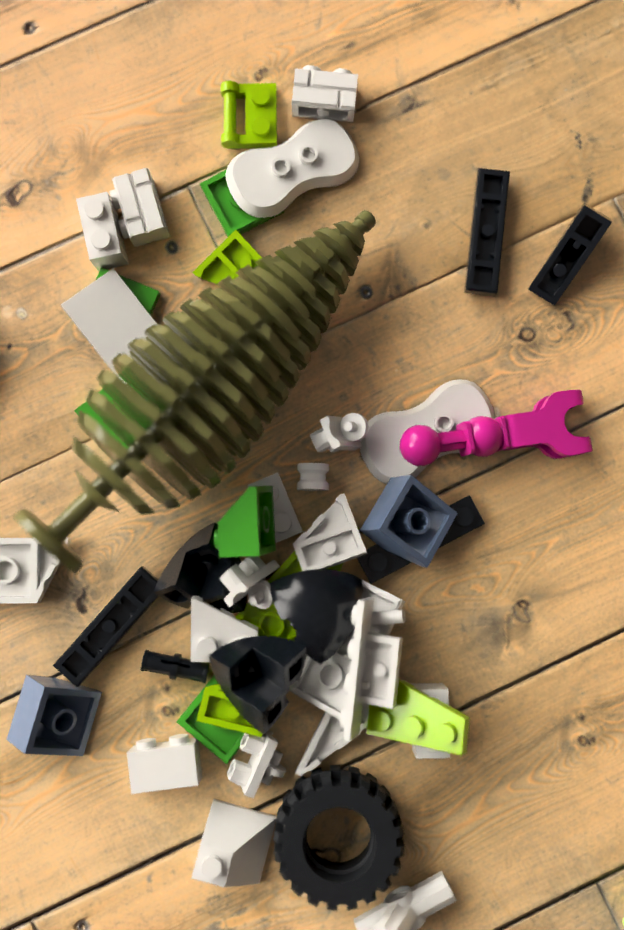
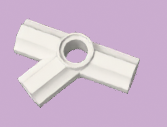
(408, 906)

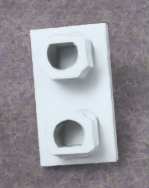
(340, 433)
(250, 580)
(261, 765)

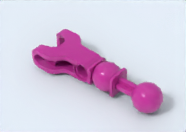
(484, 435)

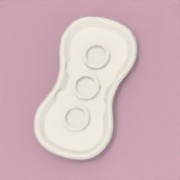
(273, 177)
(442, 411)

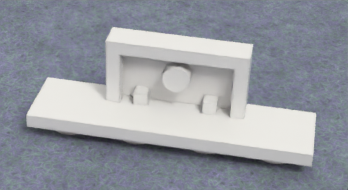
(373, 669)

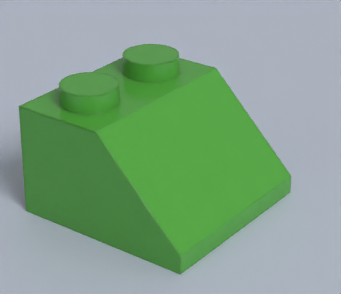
(248, 525)

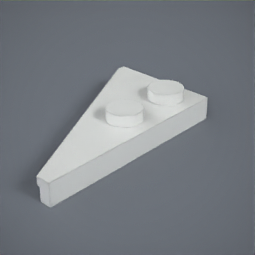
(326, 740)

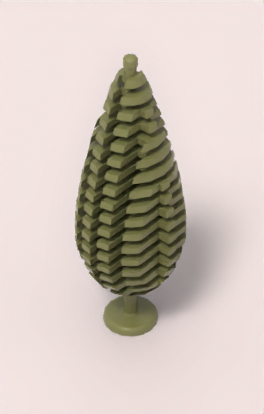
(206, 380)

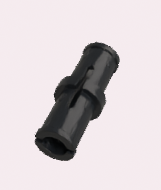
(175, 666)

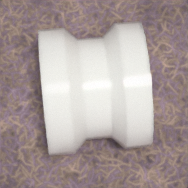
(313, 476)

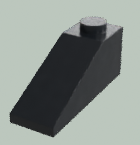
(570, 253)

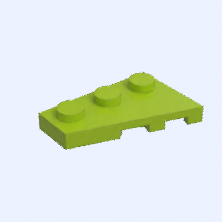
(420, 721)

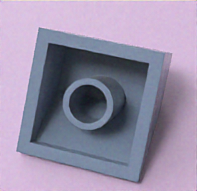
(409, 520)
(53, 717)

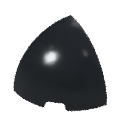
(197, 572)
(318, 608)
(258, 675)

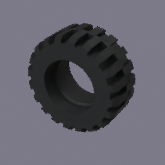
(338, 881)

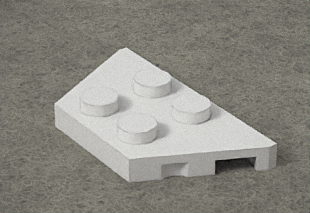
(25, 570)

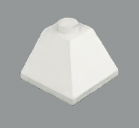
(233, 845)

